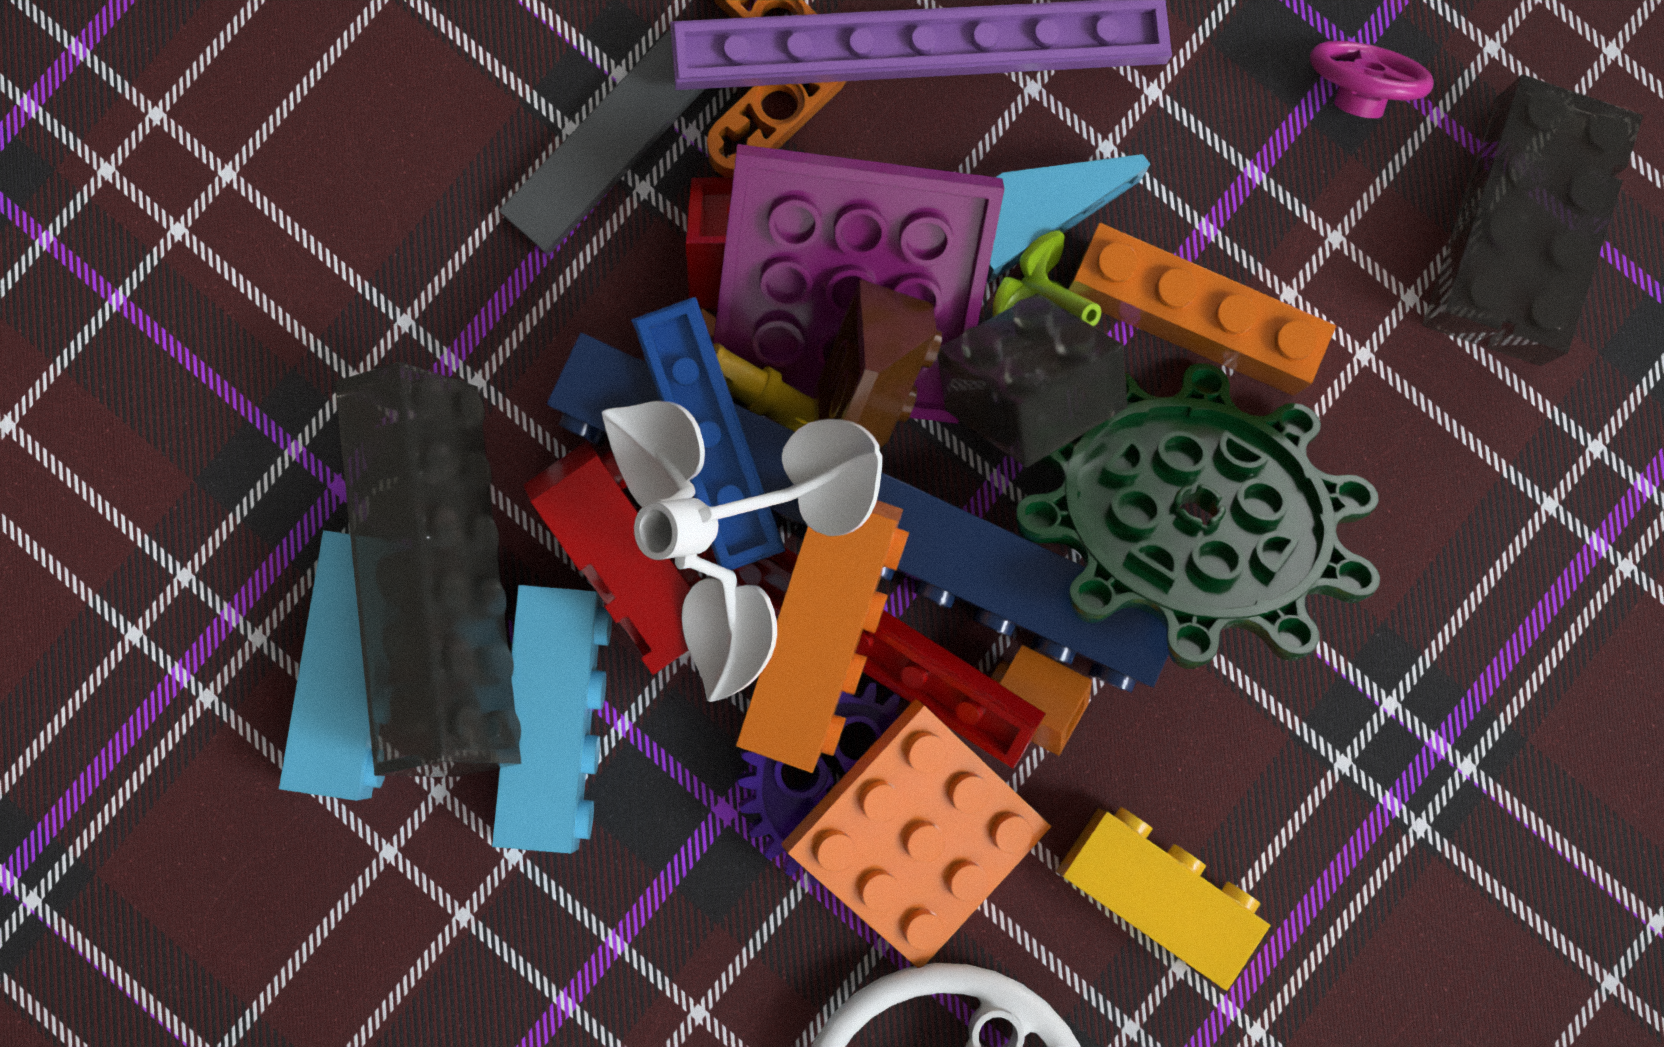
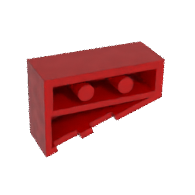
(594, 523)

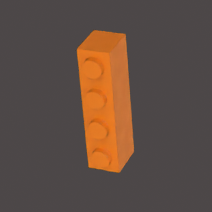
(1202, 310)
(817, 638)

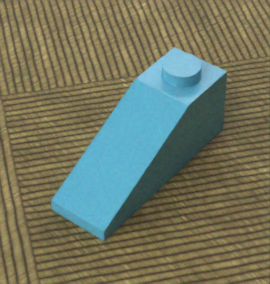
(1056, 200)

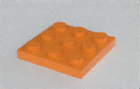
(916, 834)

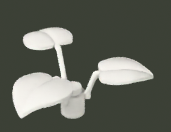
(661, 450)

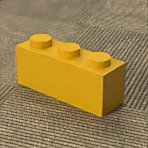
(1165, 895)

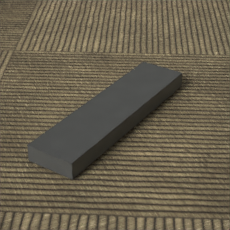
(599, 150)

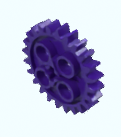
(786, 805)

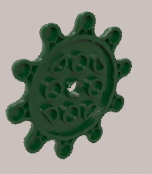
(1251, 561)

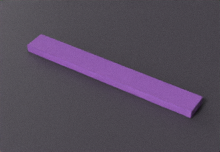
(918, 43)

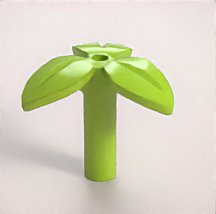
(1035, 265)

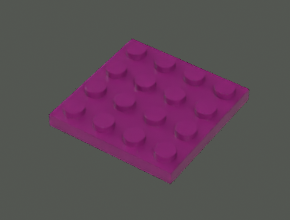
(819, 224)

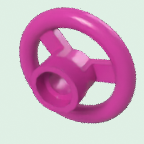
(1371, 78)

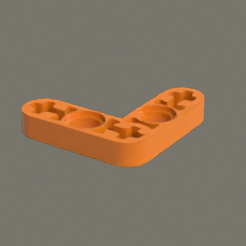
(734, 122)

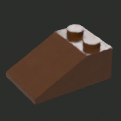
(877, 360)

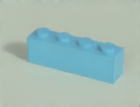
(554, 698)
(329, 722)

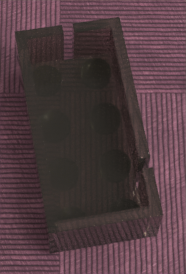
(1533, 220)

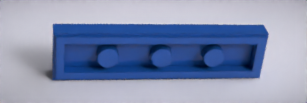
(691, 376)

